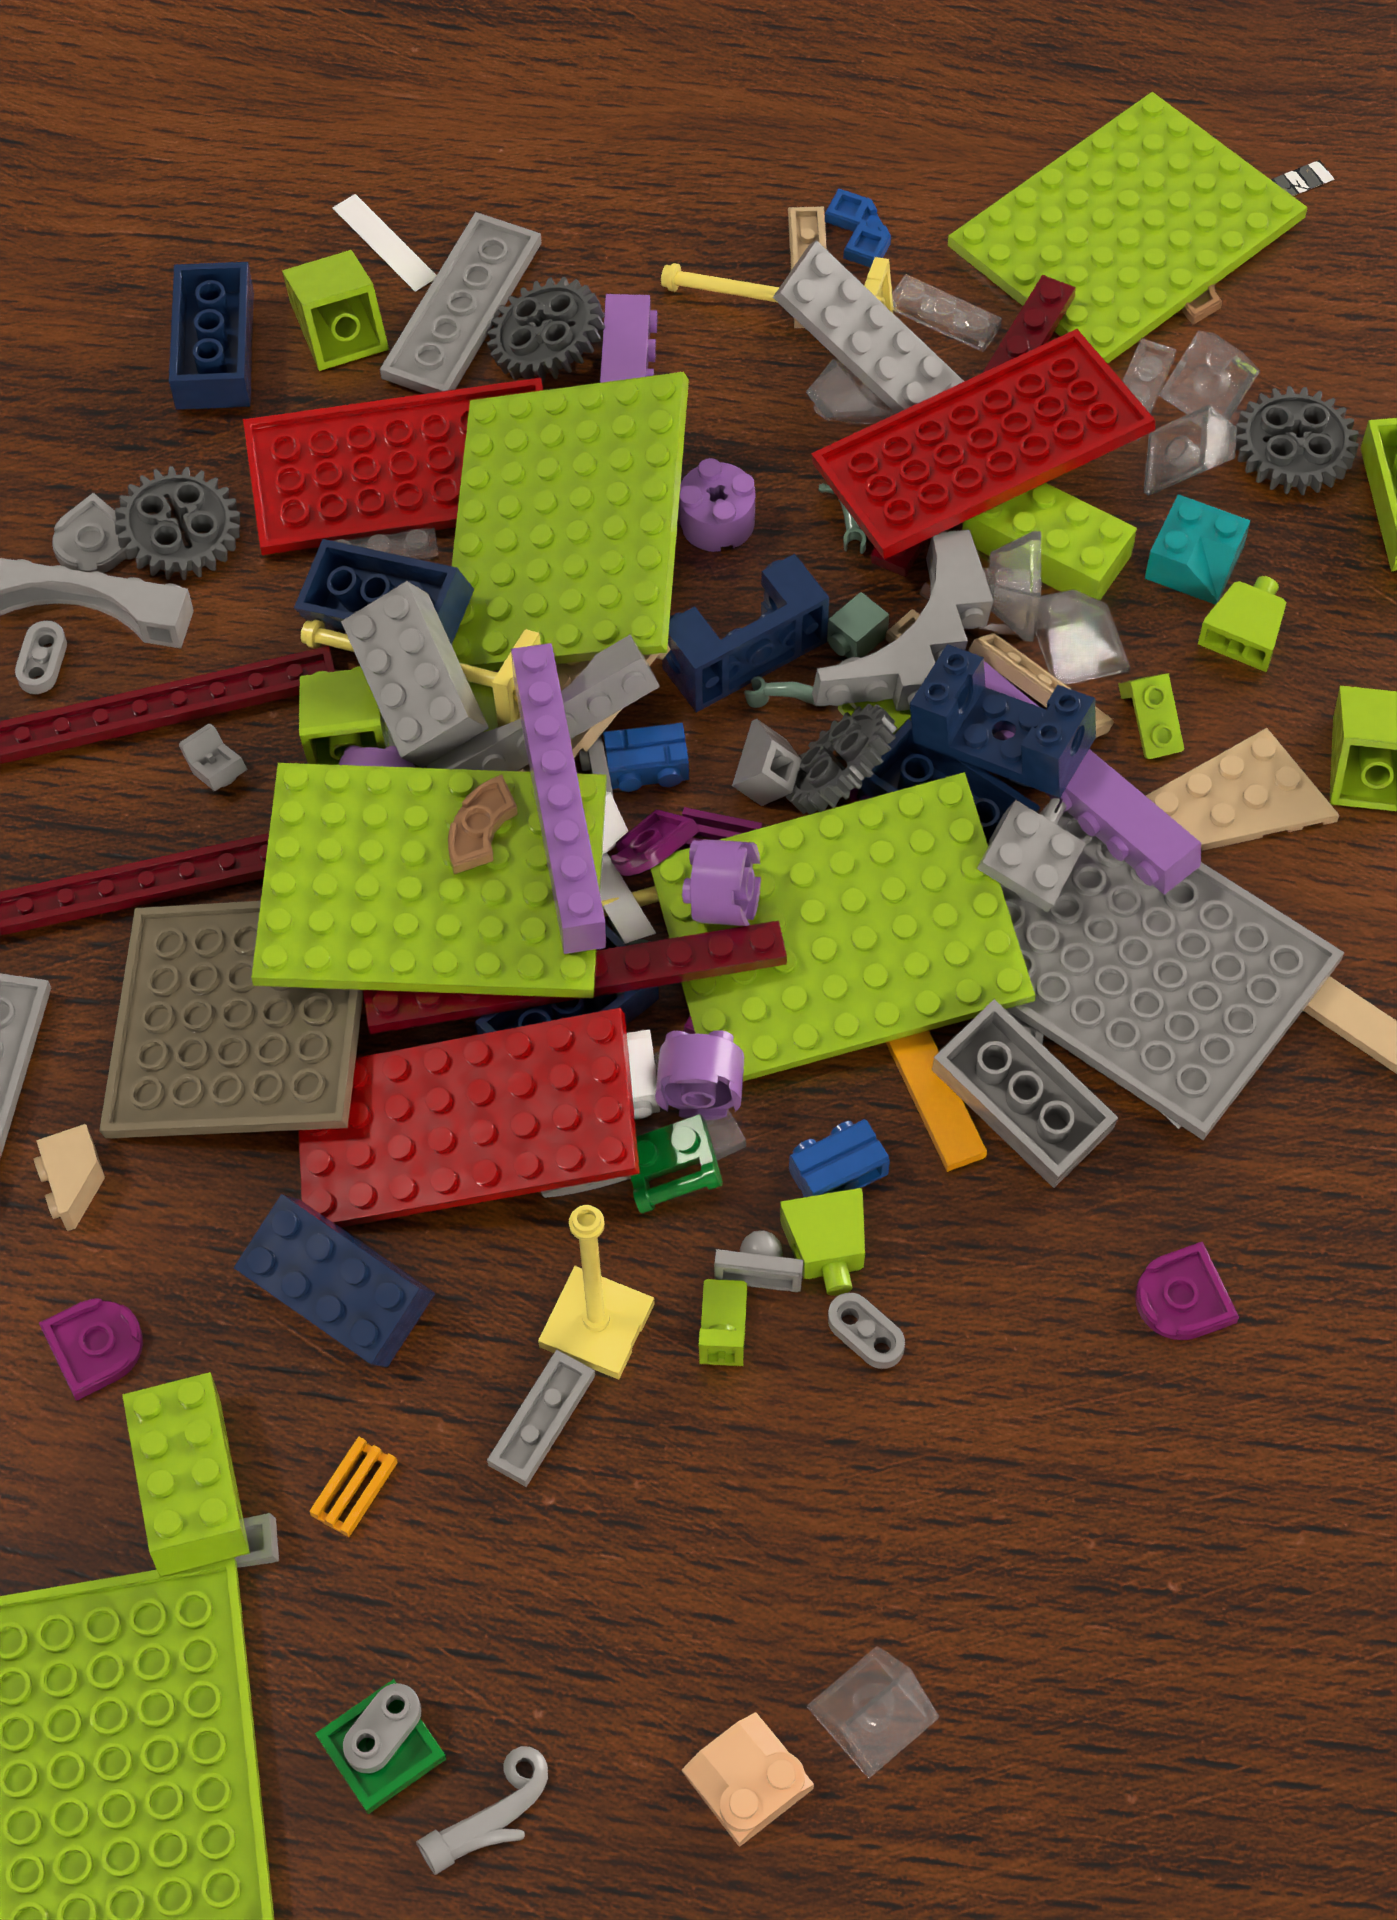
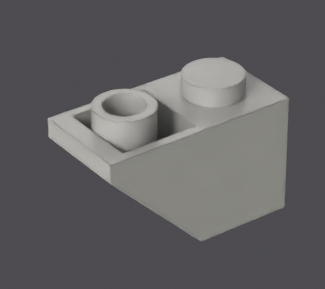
(766, 765)

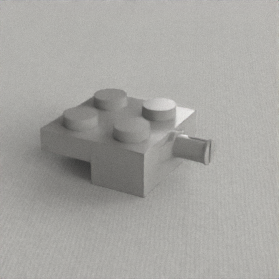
(1032, 853)

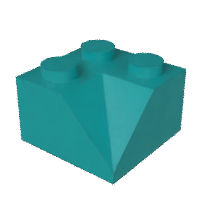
(1197, 549)

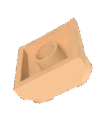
(747, 1778)

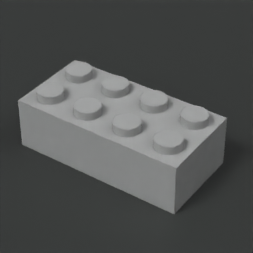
(414, 675)
(1024, 1093)

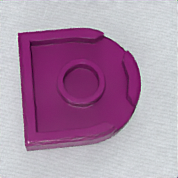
(652, 842)
(1184, 1295)
(94, 1344)

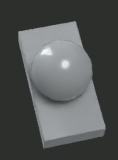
(760, 1264)

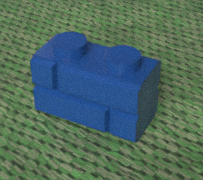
(646, 756)
(840, 1161)

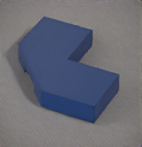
(859, 215)

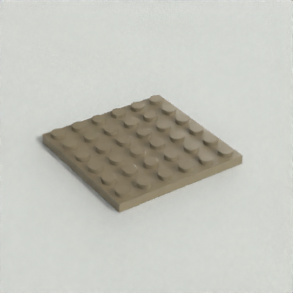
(211, 1049)

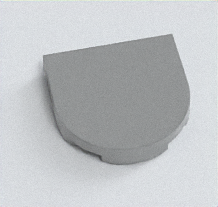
(87, 537)

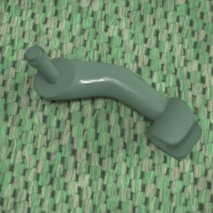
(853, 531)
(786, 689)

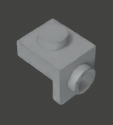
(211, 759)

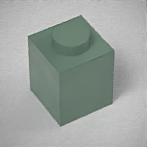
(857, 627)

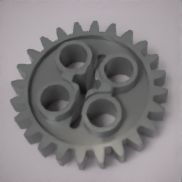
(546, 329)
(1296, 440)
(144, 533)
(859, 741)

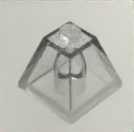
(1211, 375)
(845, 397)
(1188, 448)
(1016, 583)
(1078, 637)

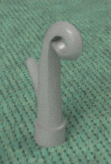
(486, 1826)

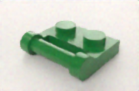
(670, 1151)

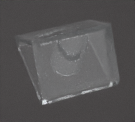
(874, 1710)

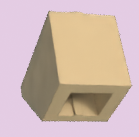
(73, 1173)

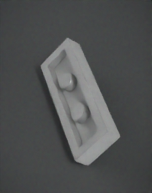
(541, 1418)

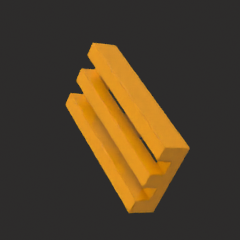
(372, 1454)

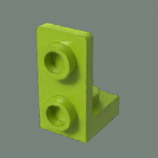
(1155, 714)
(723, 1322)

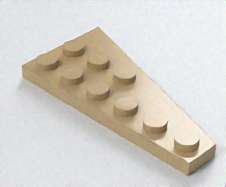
(1244, 795)

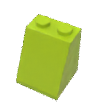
(336, 309)
(338, 713)
(1364, 749)

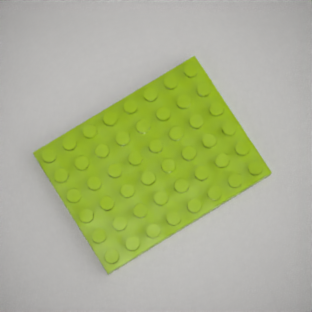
(1132, 221)
(570, 518)
(369, 895)
(877, 925)
(130, 1752)

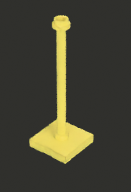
(672, 277)
(505, 698)
(595, 1316)

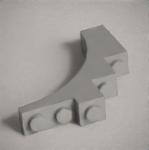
(896, 672)

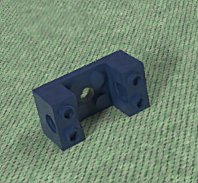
(789, 626)
(961, 716)

